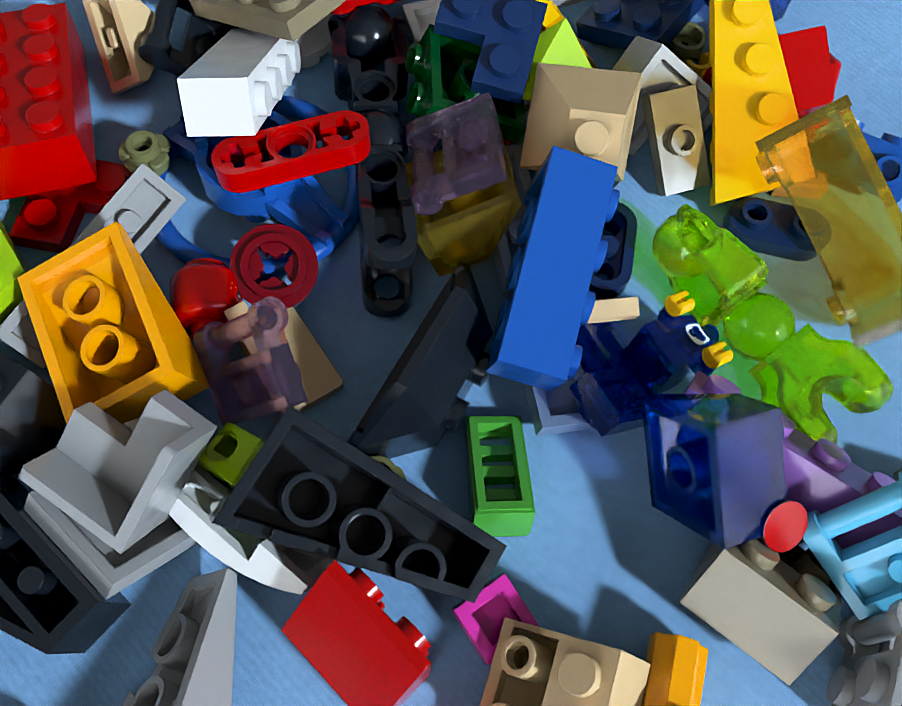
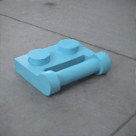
(870, 570)

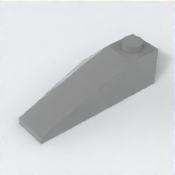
(195, 647)

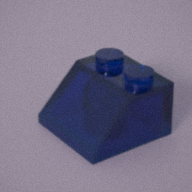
(715, 462)

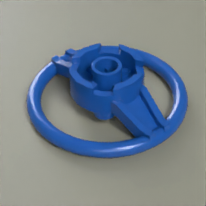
(294, 203)

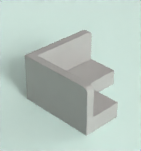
(660, 72)
(117, 478)

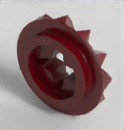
(274, 241)

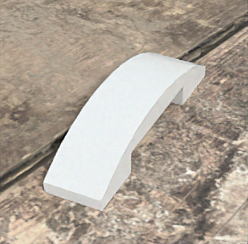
(250, 555)

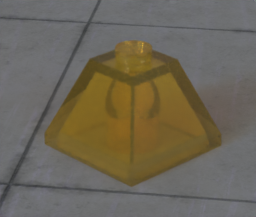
(467, 225)

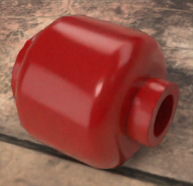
(203, 293)

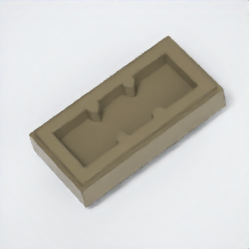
(676, 140)

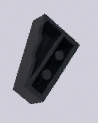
(41, 590)

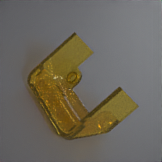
(845, 214)

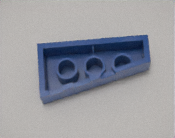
(554, 270)

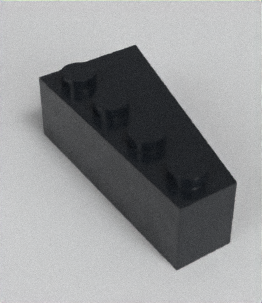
(337, 502)

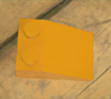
(108, 328)

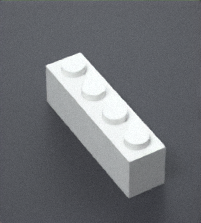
(237, 83)

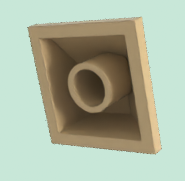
(583, 113)

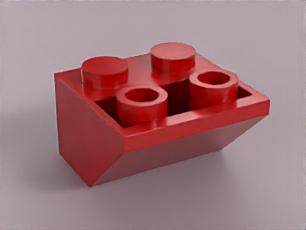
(355, 643)

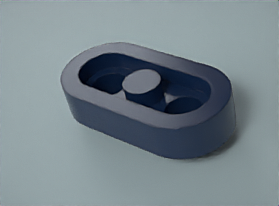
(776, 232)
(619, 254)

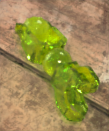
(760, 327)

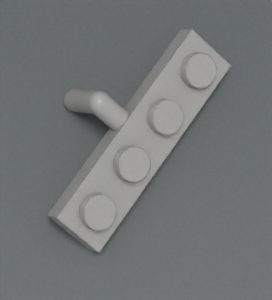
(142, 208)

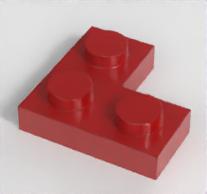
(53, 217)

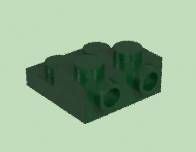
(445, 76)

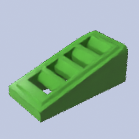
(502, 510)

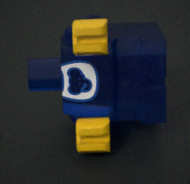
(677, 345)

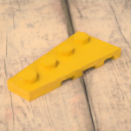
(747, 95)

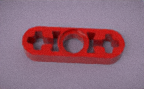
(307, 132)

